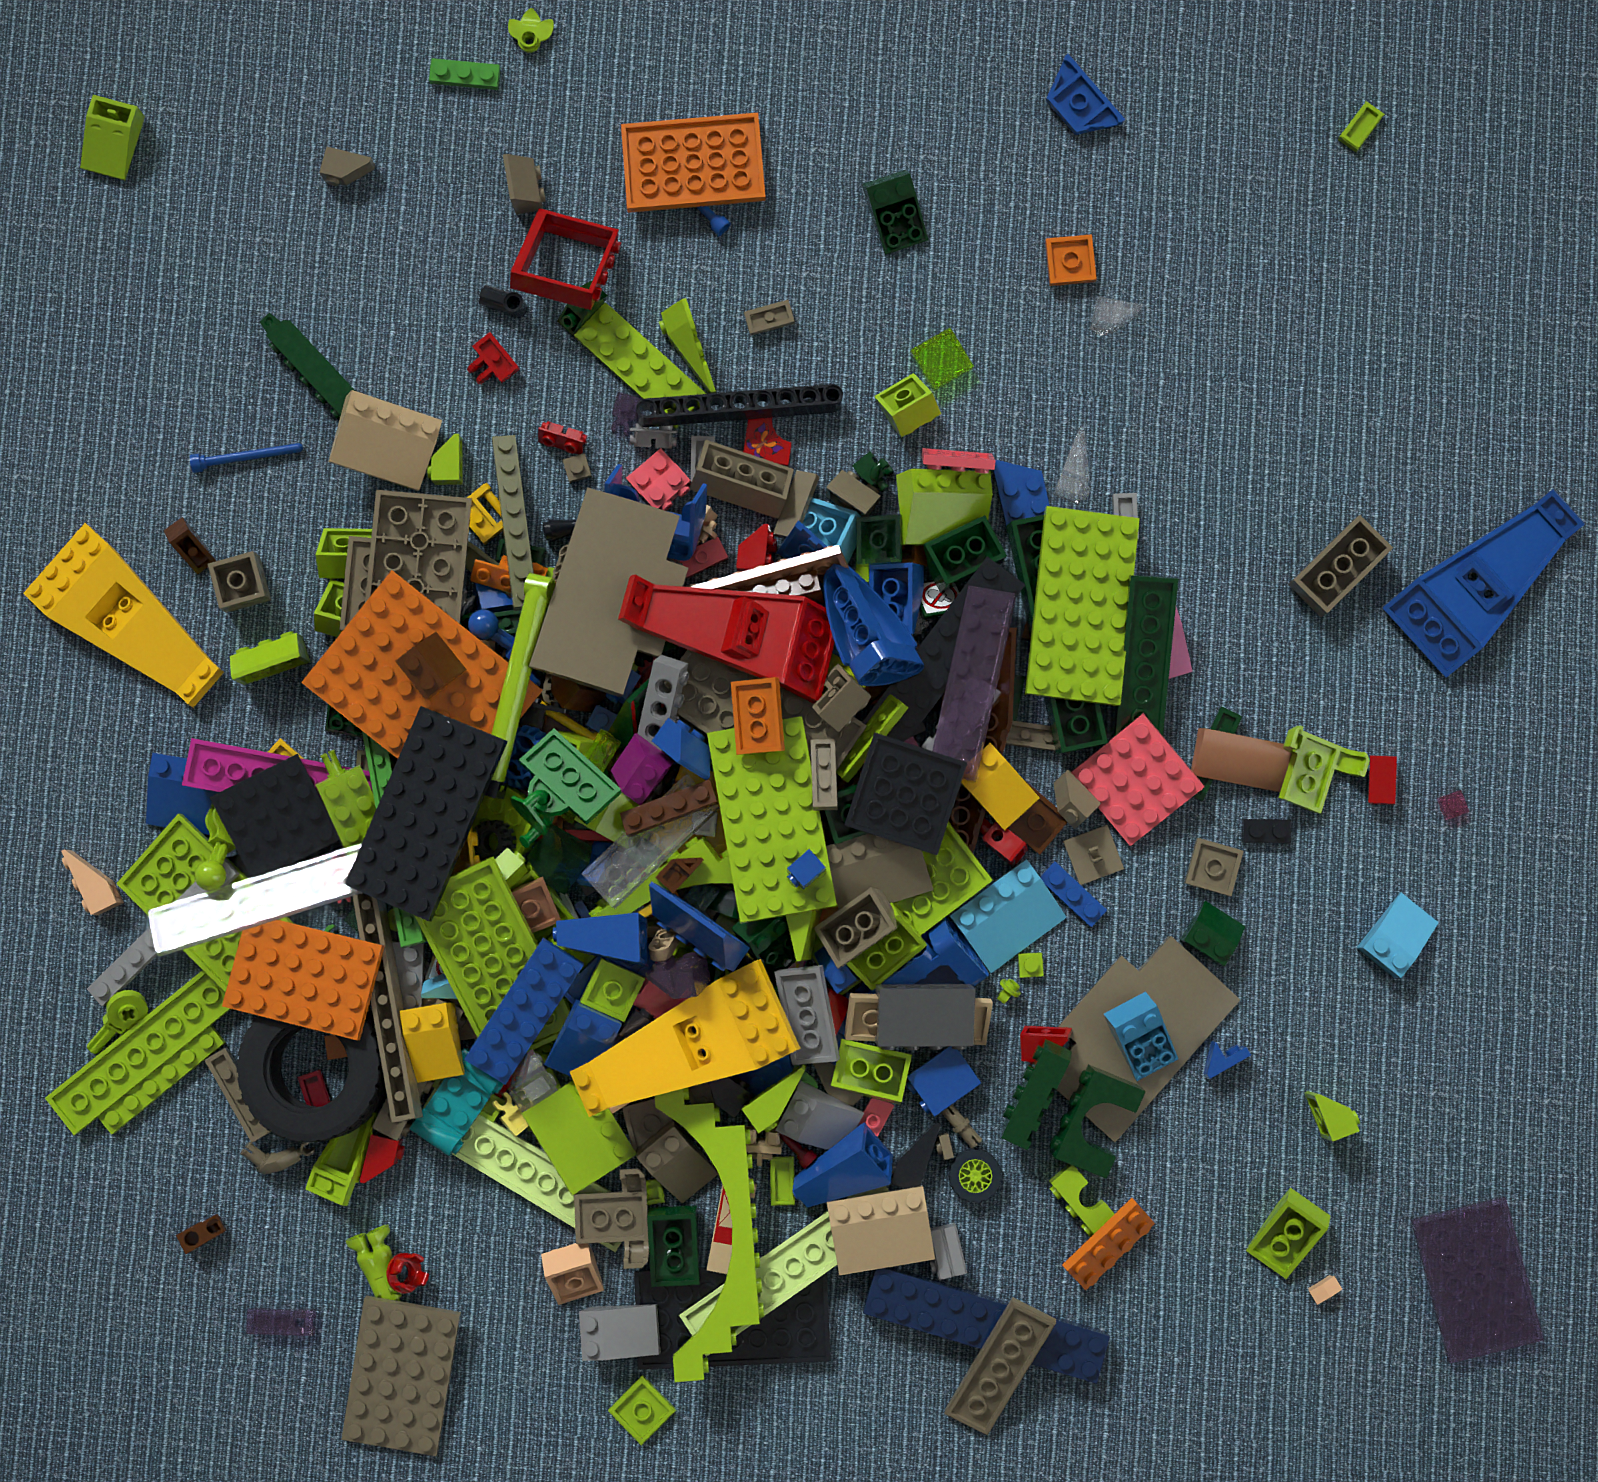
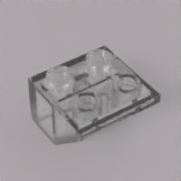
(531, 1082)

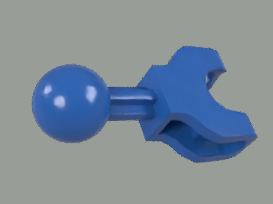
(486, 626)

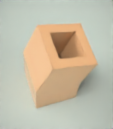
(1325, 1289)

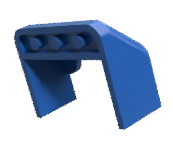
(689, 522)

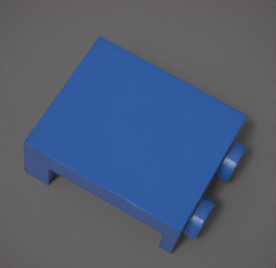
(942, 1080)

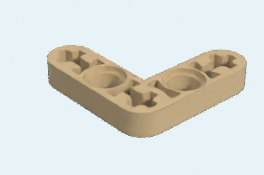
(663, 942)

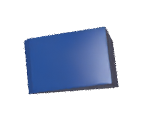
(491, 599)

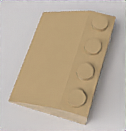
(384, 440)
(881, 1230)

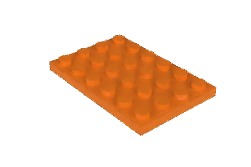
(693, 162)
(304, 977)

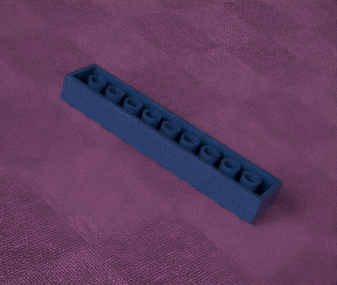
(971, 1317)

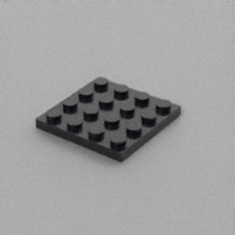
(905, 793)
(275, 817)

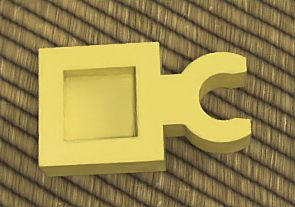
(512, 1116)

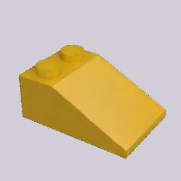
(1000, 788)
(433, 1041)

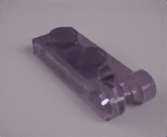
(280, 1321)

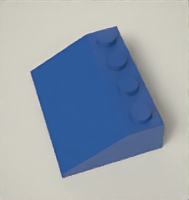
(169, 797)
(696, 928)

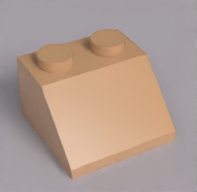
(572, 1272)

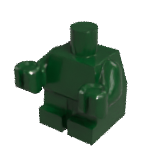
(873, 472)

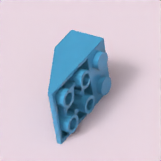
(1141, 1035)

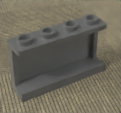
(925, 1016)

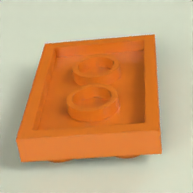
(757, 716)

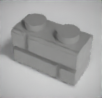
(947, 1252)

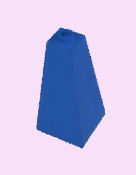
(610, 937)
(847, 1168)

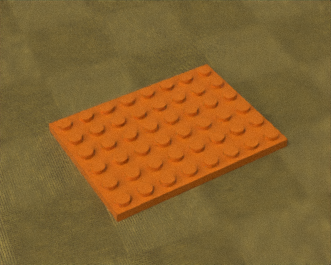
(376, 695)

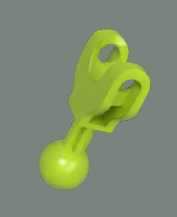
(211, 874)

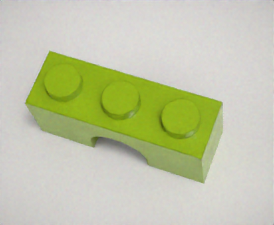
(1068, 1184)

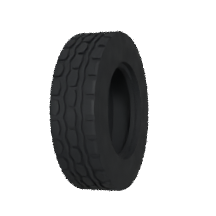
(280, 1111)

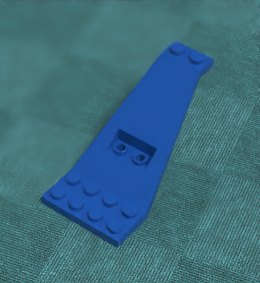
(1451, 613)

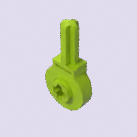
(122, 1013)

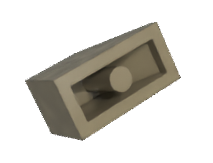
(344, 166)
(1073, 799)

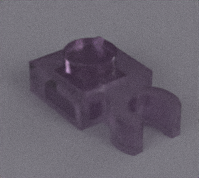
(625, 410)

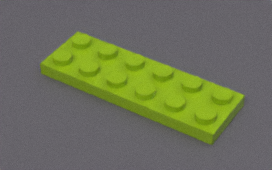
(633, 357)

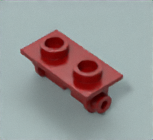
(552, 436)

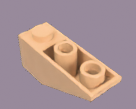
(95, 887)

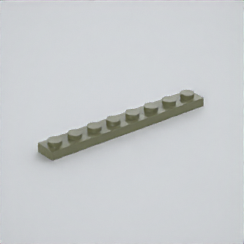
(512, 515)

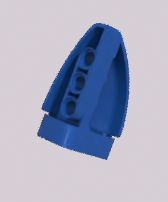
(868, 631)

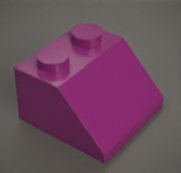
(640, 769)

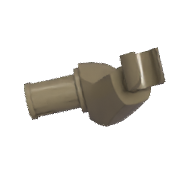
(275, 1162)

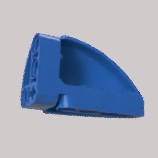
(943, 961)

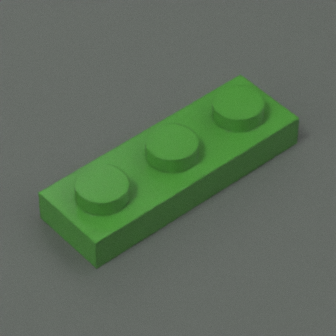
(464, 74)

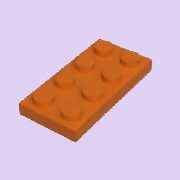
(1108, 1244)

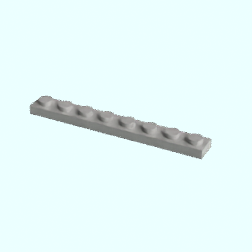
(140, 953)

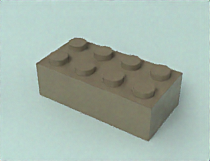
(1340, 566)

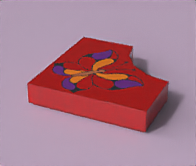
(765, 443)

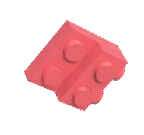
(659, 481)

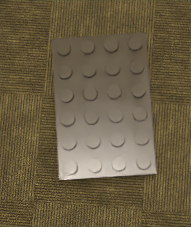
(401, 1375)

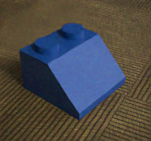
(684, 747)

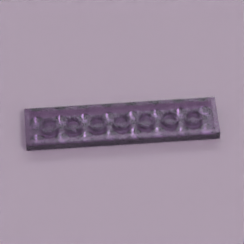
(974, 676)

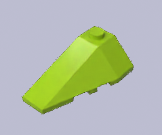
(681, 331)

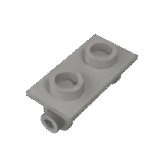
(663, 436)

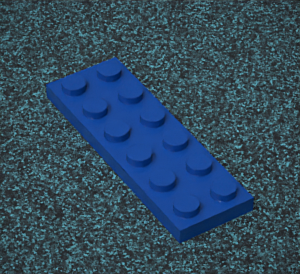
(524, 1011)

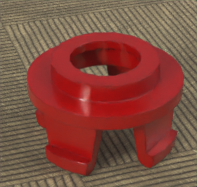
(415, 1275)

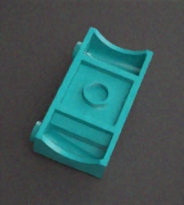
(455, 1108)

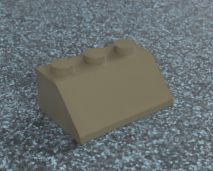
(857, 926)

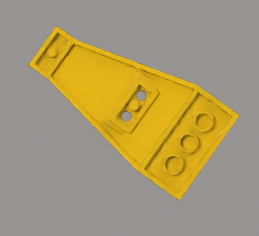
(734, 1022)

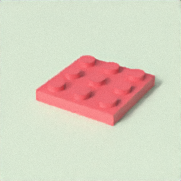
(958, 460)

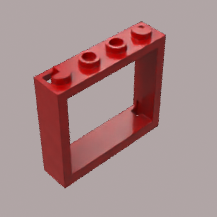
(570, 228)

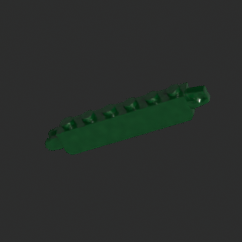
(305, 358)

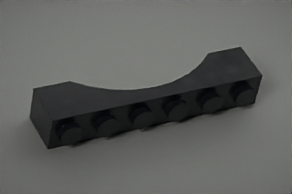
(726, 1092)

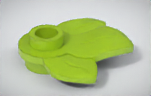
(530, 28)

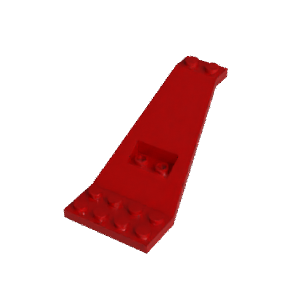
(784, 639)

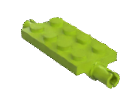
(347, 800)

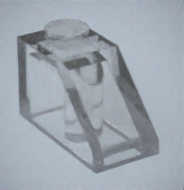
(1112, 315)

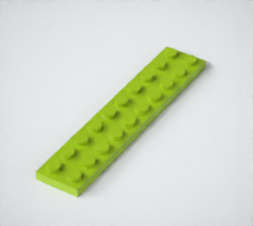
(138, 1052)

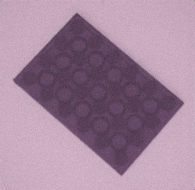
(1477, 1279)

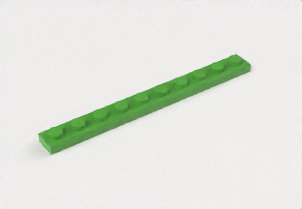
(380, 769)

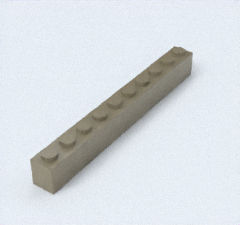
(386, 1008)

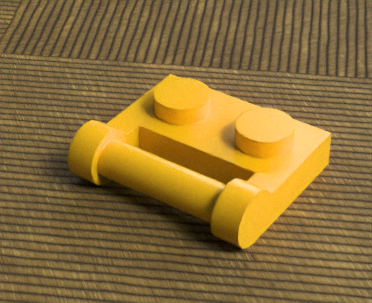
(480, 520)

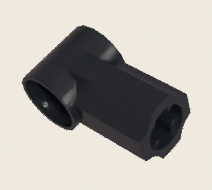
(501, 301)

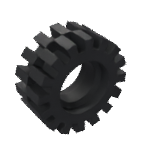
(503, 834)

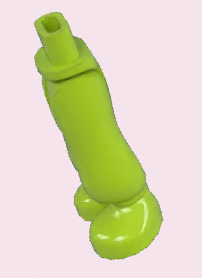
(375, 1263)

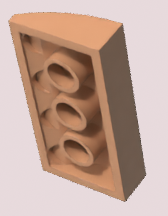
(1240, 759)

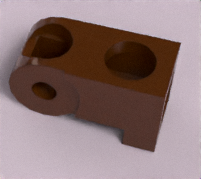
(200, 1233)

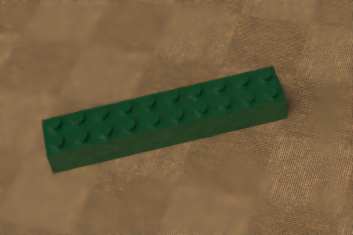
(1072, 723)

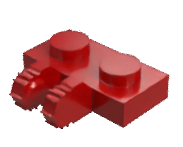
(495, 358)

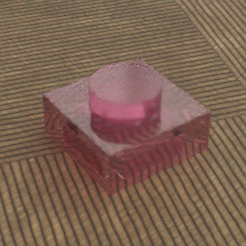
(1453, 805)

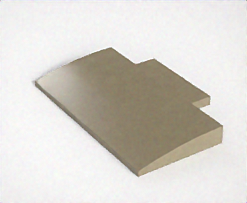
(420, 541)
(581, 626)
(1190, 1006)

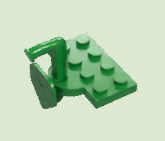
(561, 783)

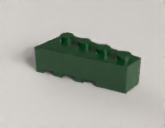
(1035, 1093)

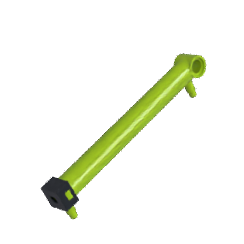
(537, 593)

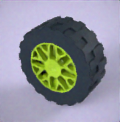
(974, 1175)

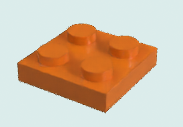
(1070, 260)

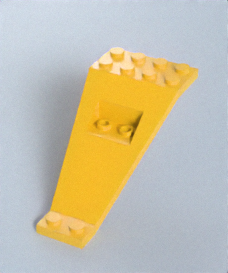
(109, 605)

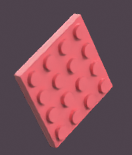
(1137, 779)

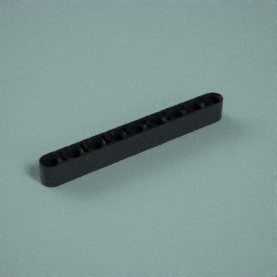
(731, 413)

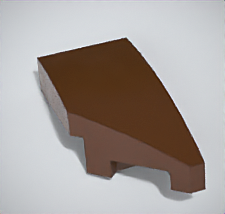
(677, 872)

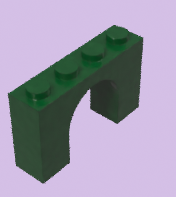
(1094, 1088)

